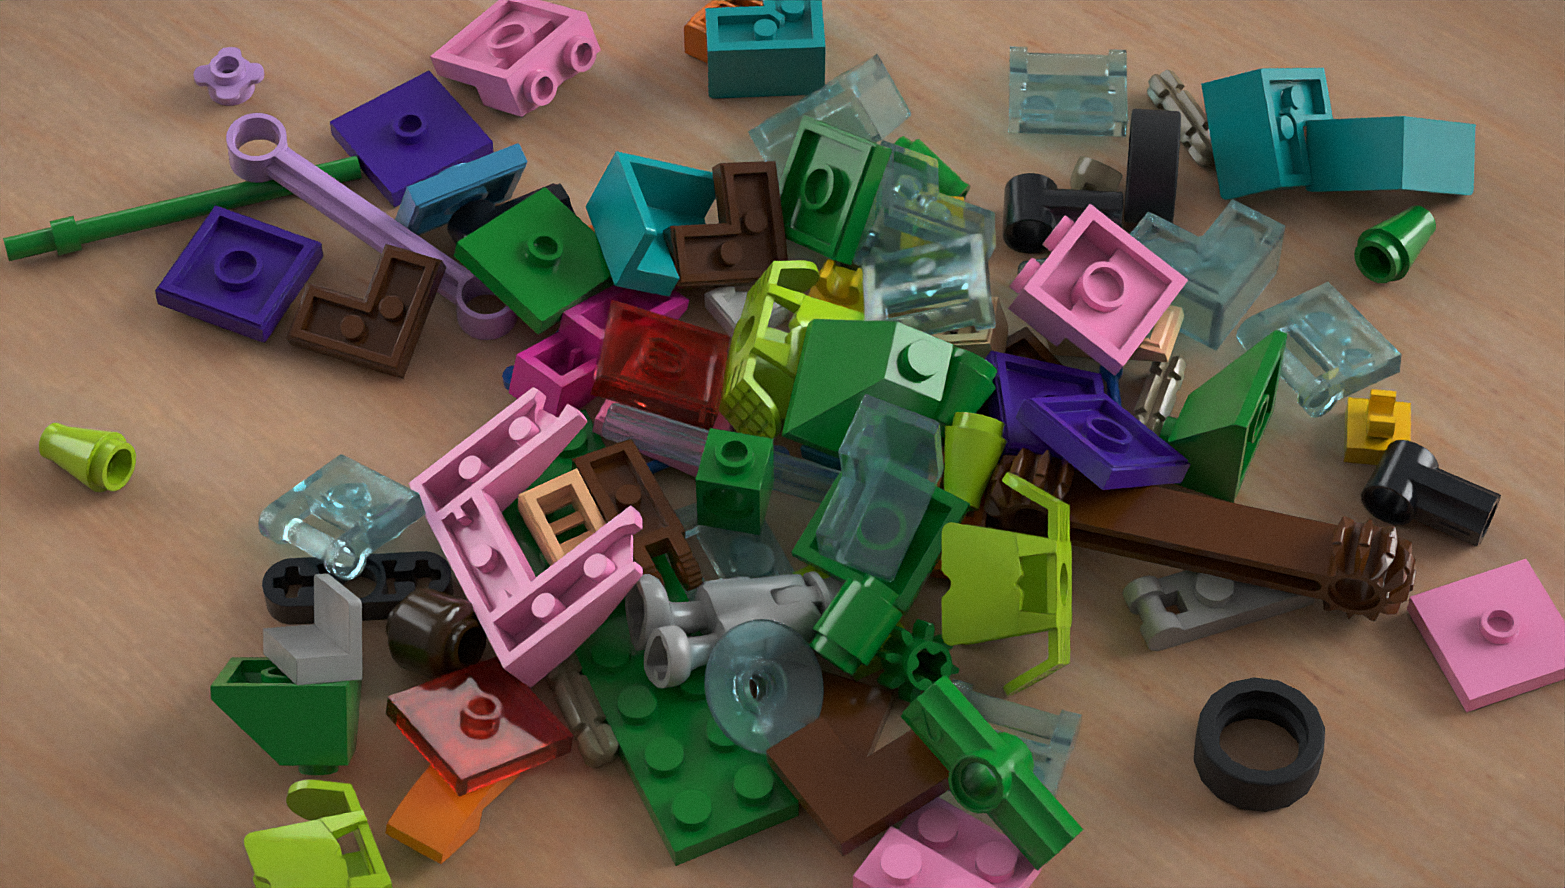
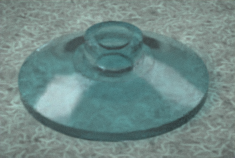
(785, 678)

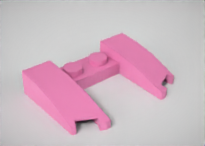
(526, 617)

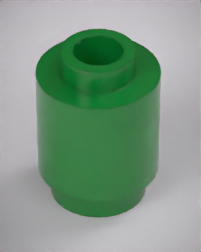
(856, 623)

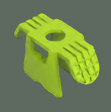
(765, 359)
(1011, 584)
(308, 851)

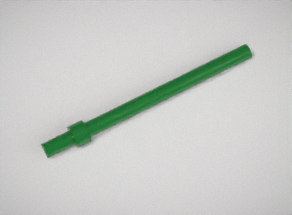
(68, 235)

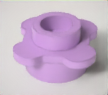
(229, 77)

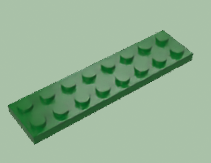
(681, 763)

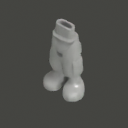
(718, 606)

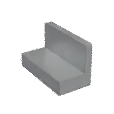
(329, 647)

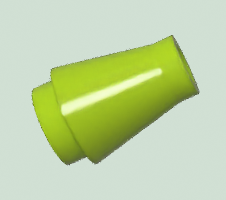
(971, 455)
(92, 456)

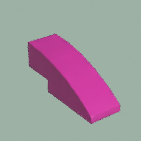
(567, 360)

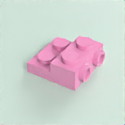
(519, 53)
(1095, 289)
(944, 850)

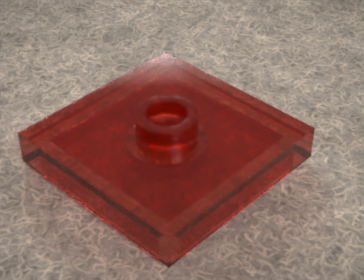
(660, 365)
(478, 725)

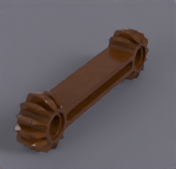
(1343, 564)

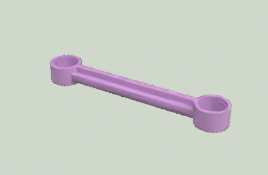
(356, 216)

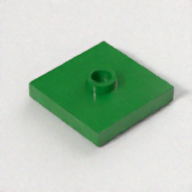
(830, 188)
(537, 259)

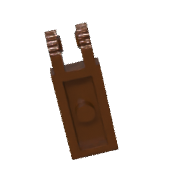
(621, 478)

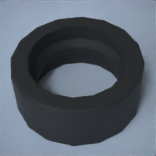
(1152, 164)
(1262, 701)

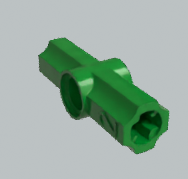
(1012, 799)

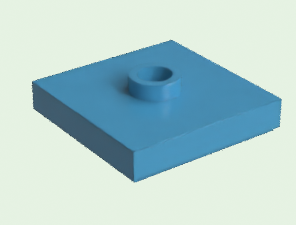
(435, 199)

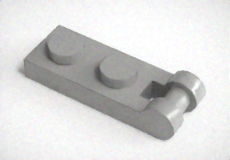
(1205, 606)

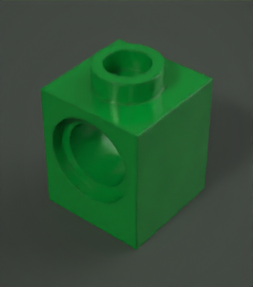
(735, 481)

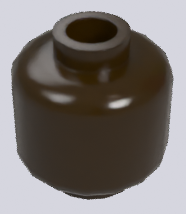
(434, 633)

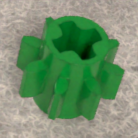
(901, 657)

